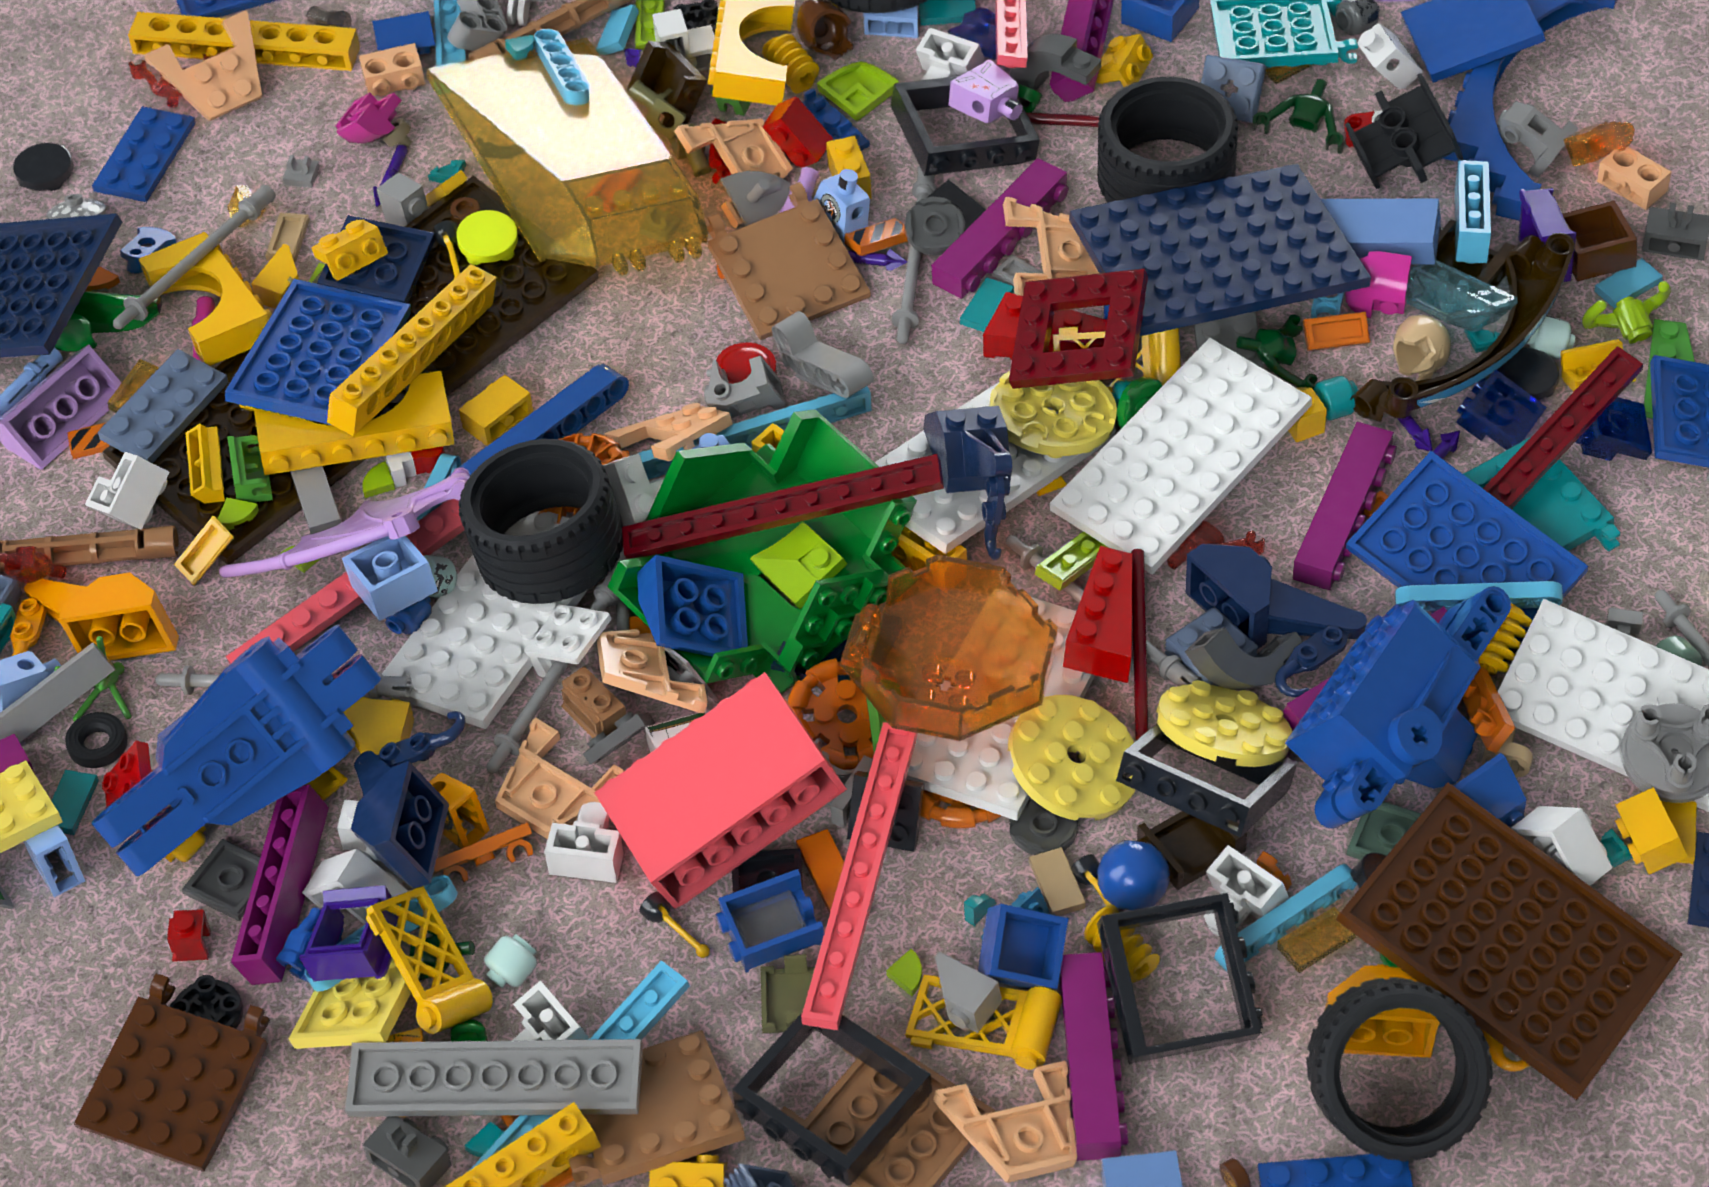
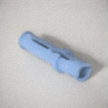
(28, 379)

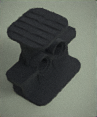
(1408, 134)

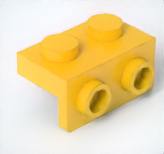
(1125, 60)
(350, 248)
(1582, 361)
(703, 1172)

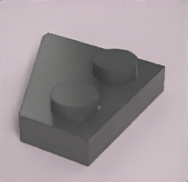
(627, 727)

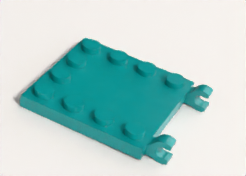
(1279, 32)
(1556, 504)

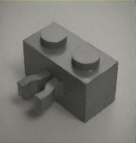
(1676, 233)
(407, 1153)

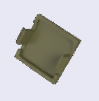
(784, 992)

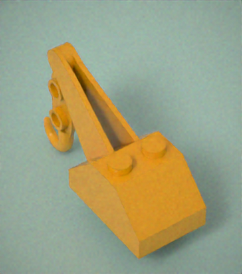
(111, 607)
(1403, 1029)

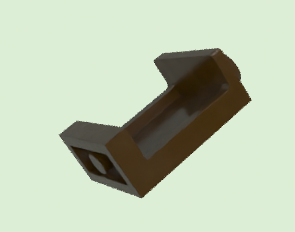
(665, 68)
(1491, 272)
(1189, 845)

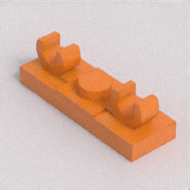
(1488, 711)
(483, 851)

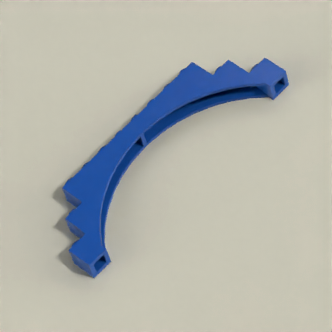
(1475, 119)

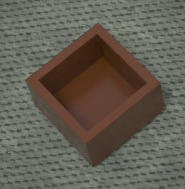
(1602, 240)

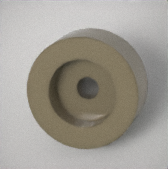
(399, 134)

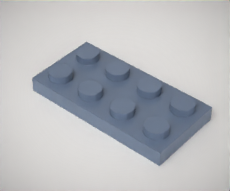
(163, 406)

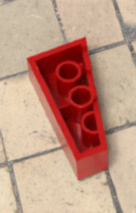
(1002, 329)
(1102, 624)

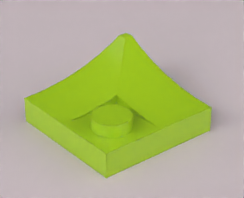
(857, 88)
(798, 562)

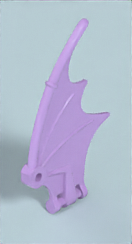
(369, 523)

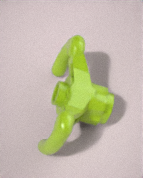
(1629, 315)

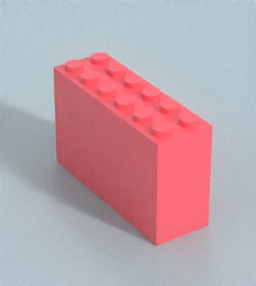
(719, 791)

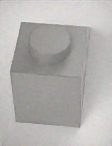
(401, 200)
(967, 993)

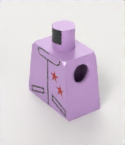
(985, 93)

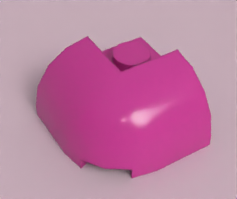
(368, 118)
(1387, 287)

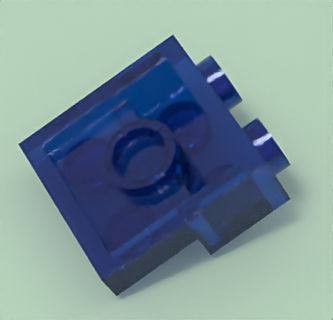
(980, 28)
(1499, 411)
(1618, 430)

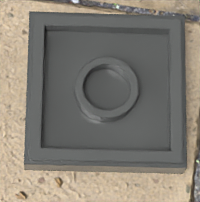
(224, 879)

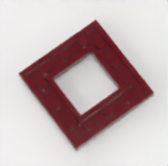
(1117, 358)

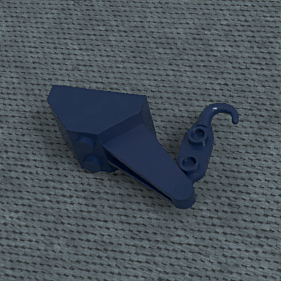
(974, 458)
(1243, 591)
(399, 809)

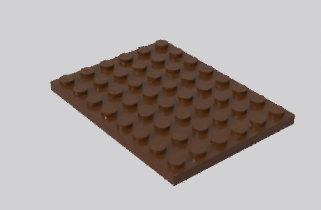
(1511, 939)

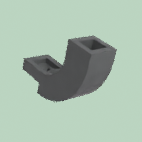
(1055, 54)
(1228, 666)

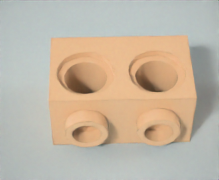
(392, 70)
(1634, 177)

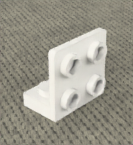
(566, 637)

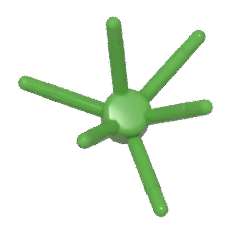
(107, 682)

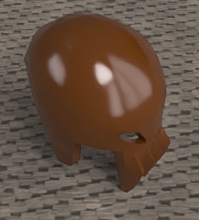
(824, 23)

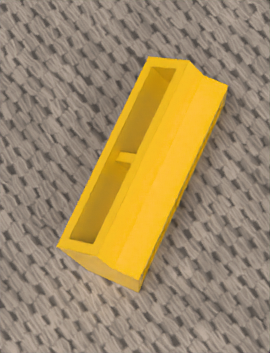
(205, 464)

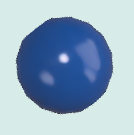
(1133, 875)

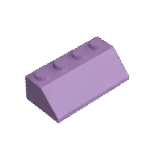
(63, 402)

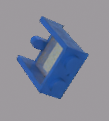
(769, 920)

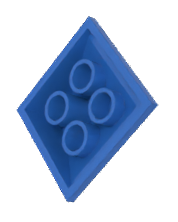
(693, 605)

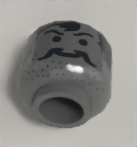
(1357, 15)

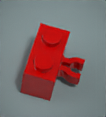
(797, 132)

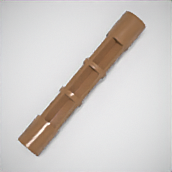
(565, 19)
(103, 546)

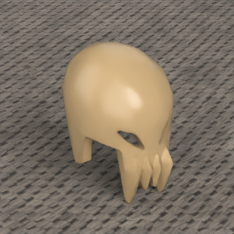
(1421, 346)

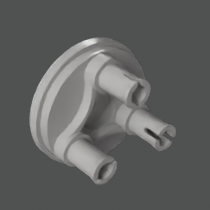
(1669, 751)

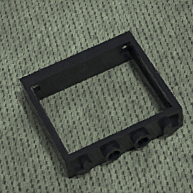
(934, 94)
(1197, 796)
(1234, 953)
(805, 1144)

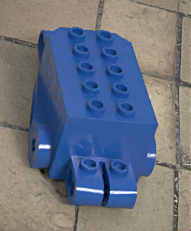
(1392, 701)
(242, 745)

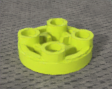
(487, 237)

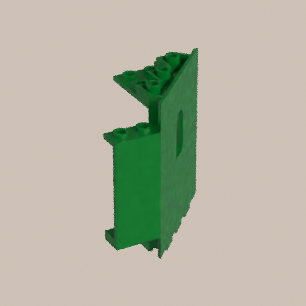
(863, 536)

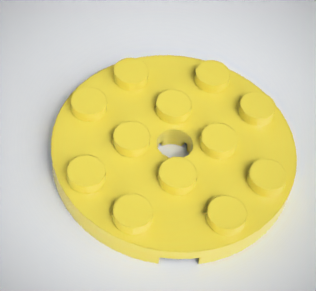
(1082, 423)
(1224, 724)
(1050, 777)

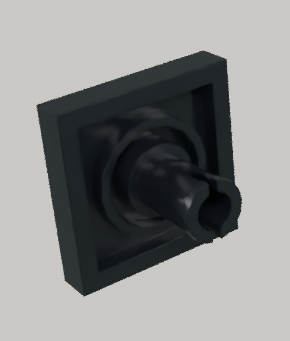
(907, 820)

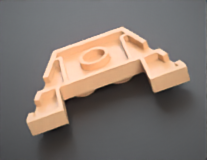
(221, 81)
(741, 146)
(1058, 242)
(674, 429)
(640, 666)
(540, 791)
(1020, 1139)

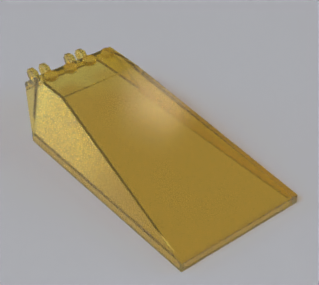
(576, 178)

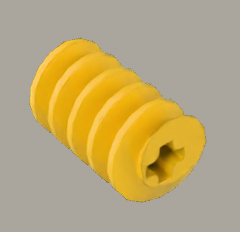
(800, 66)
(1504, 639)
(1137, 954)

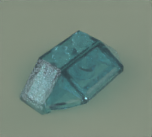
(1456, 296)

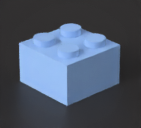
(389, 575)

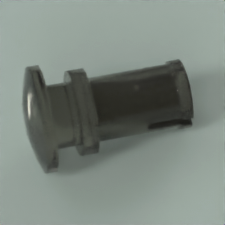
(326, 18)

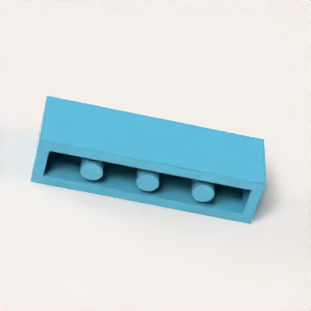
(1472, 211)

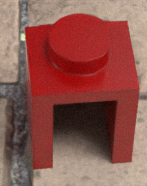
(186, 935)

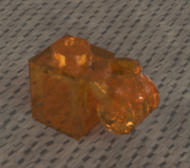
(1598, 141)

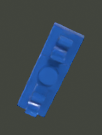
(831, 119)

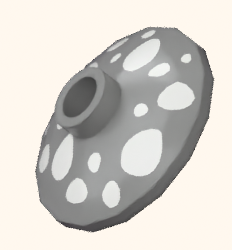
(76, 206)

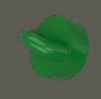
(1030, 95)
(469, 1031)

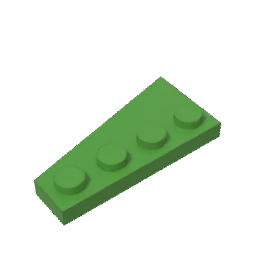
(1671, 341)

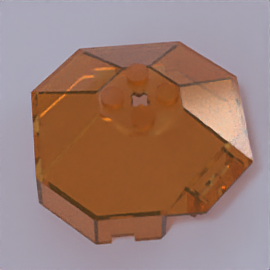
(955, 626)

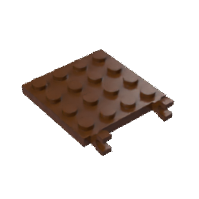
(173, 1079)

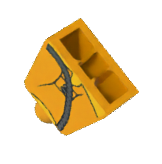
(464, 801)

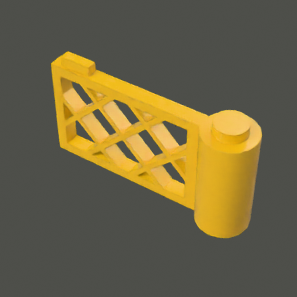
(1159, 351)
(443, 1003)
(1026, 1037)

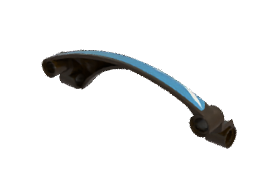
(1535, 278)

